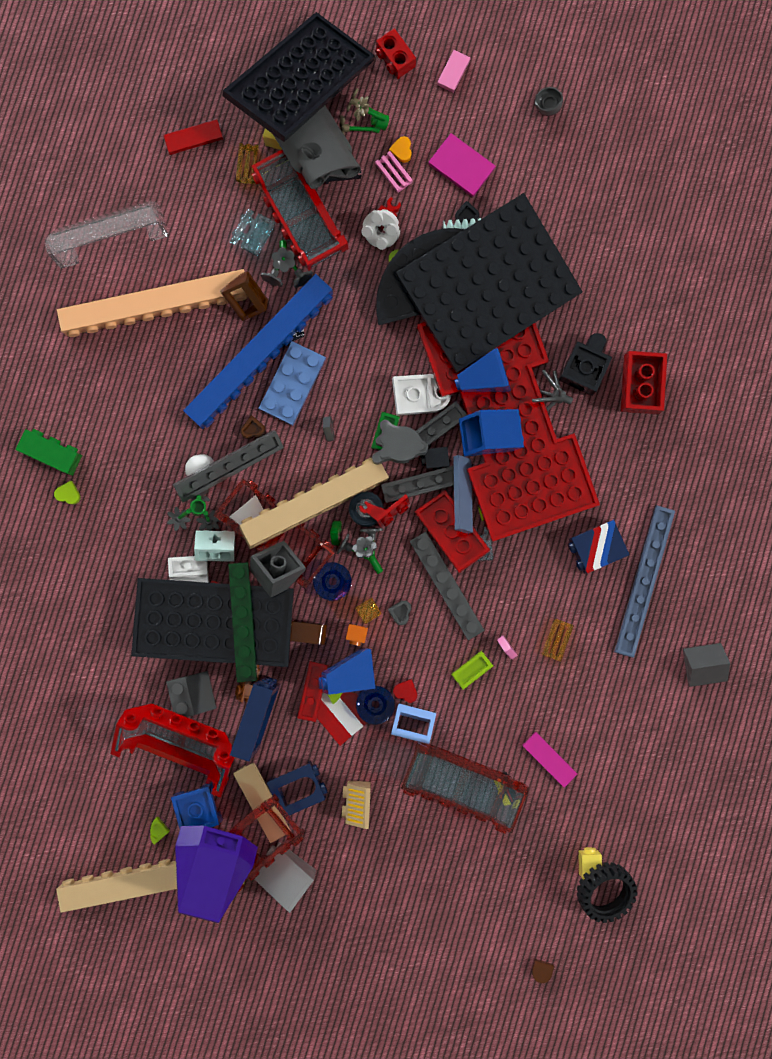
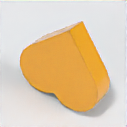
(401, 149)

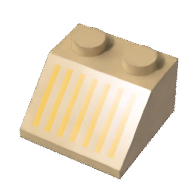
(357, 803)

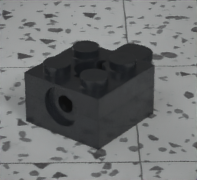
(586, 365)

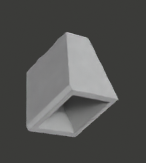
(286, 878)

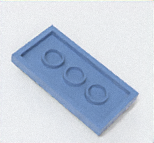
(292, 383)

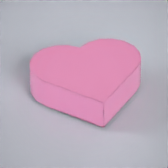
(507, 647)

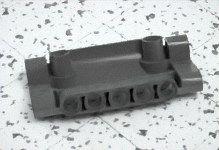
(320, 150)

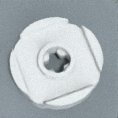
(374, 236)

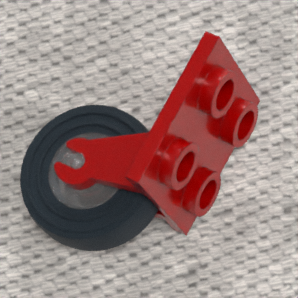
(367, 509)

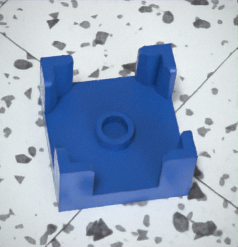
(196, 807)

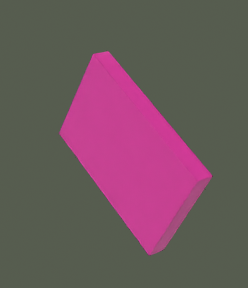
(461, 165)

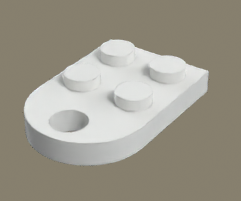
(417, 395)

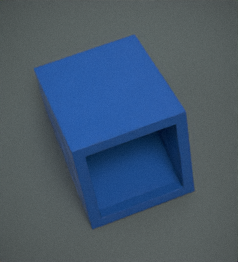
(491, 432)
(349, 674)

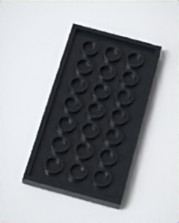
(298, 76)
(196, 622)

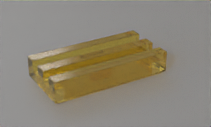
(248, 148)
(550, 638)

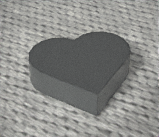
(328, 428)
(400, 612)

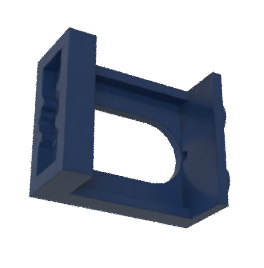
(307, 770)

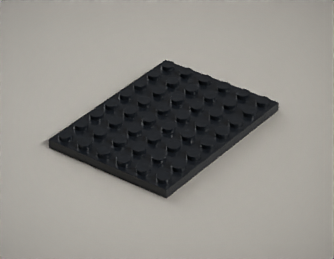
(489, 282)

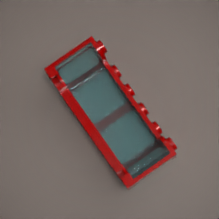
(298, 211)
(176, 740)

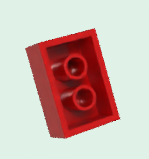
(643, 382)

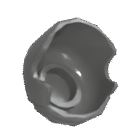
(549, 101)

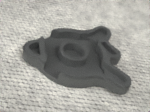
(398, 444)

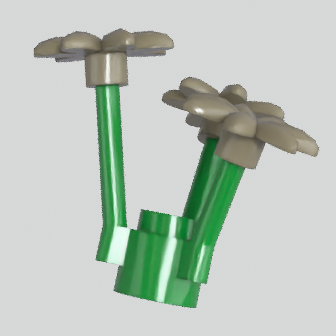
(378, 120)

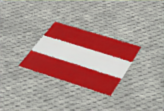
(341, 717)

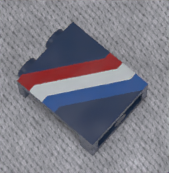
(598, 547)

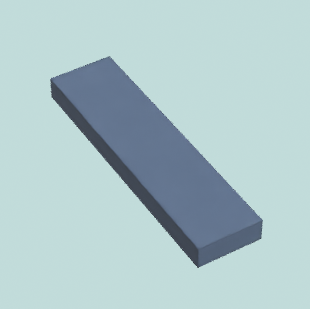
(462, 495)

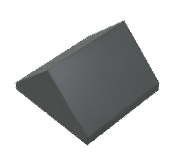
(706, 664)

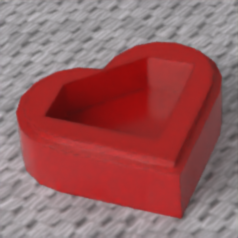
(406, 691)

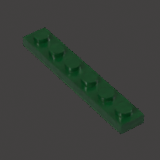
(242, 622)

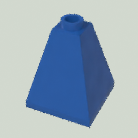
(484, 375)

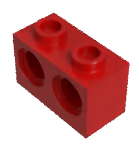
(399, 52)

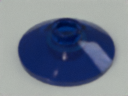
(336, 591)
(382, 712)

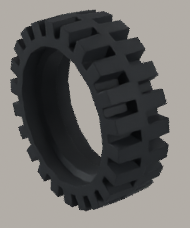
(614, 908)

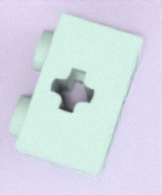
(214, 545)

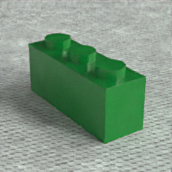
(49, 451)

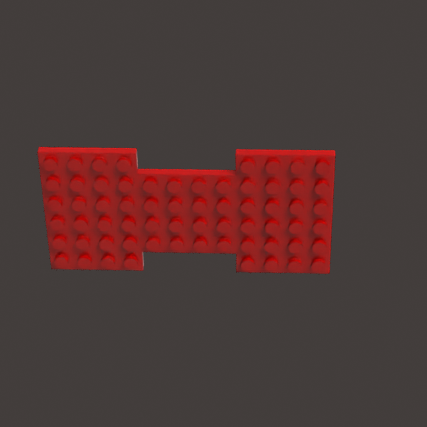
(533, 482)

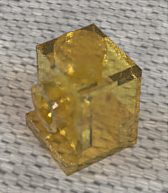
(368, 610)

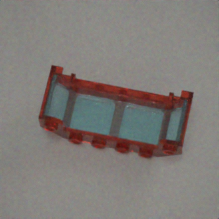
(465, 786)

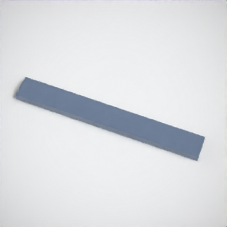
(644, 581)

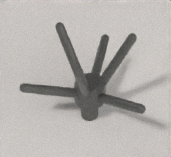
(558, 394)

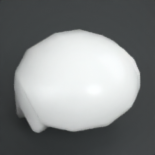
(197, 462)

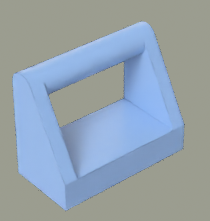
(414, 713)

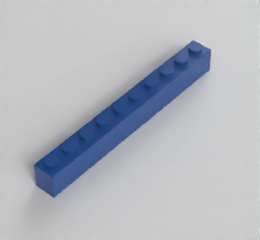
(259, 351)

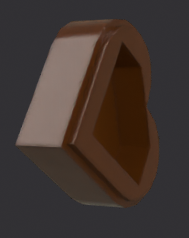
(253, 428)

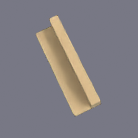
(256, 793)

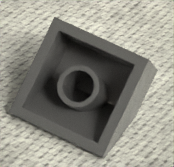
(276, 568)
(191, 694)

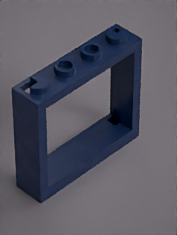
(255, 718)

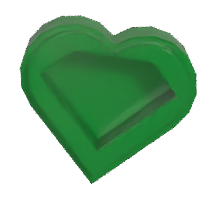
(335, 533)

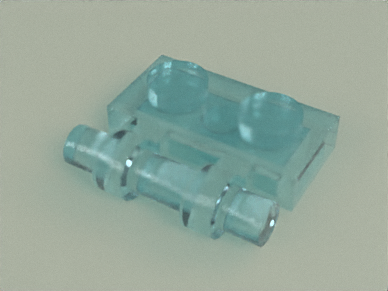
(257, 235)

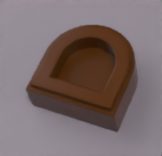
(542, 971)

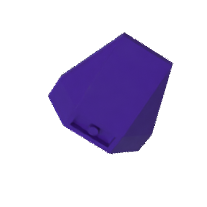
(210, 870)

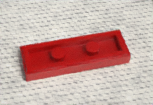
(193, 137)
(311, 693)

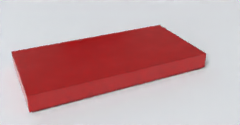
(459, 547)

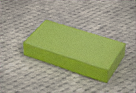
(472, 670)

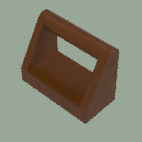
(252, 290)

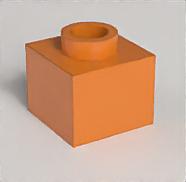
(356, 634)

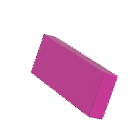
(549, 759)

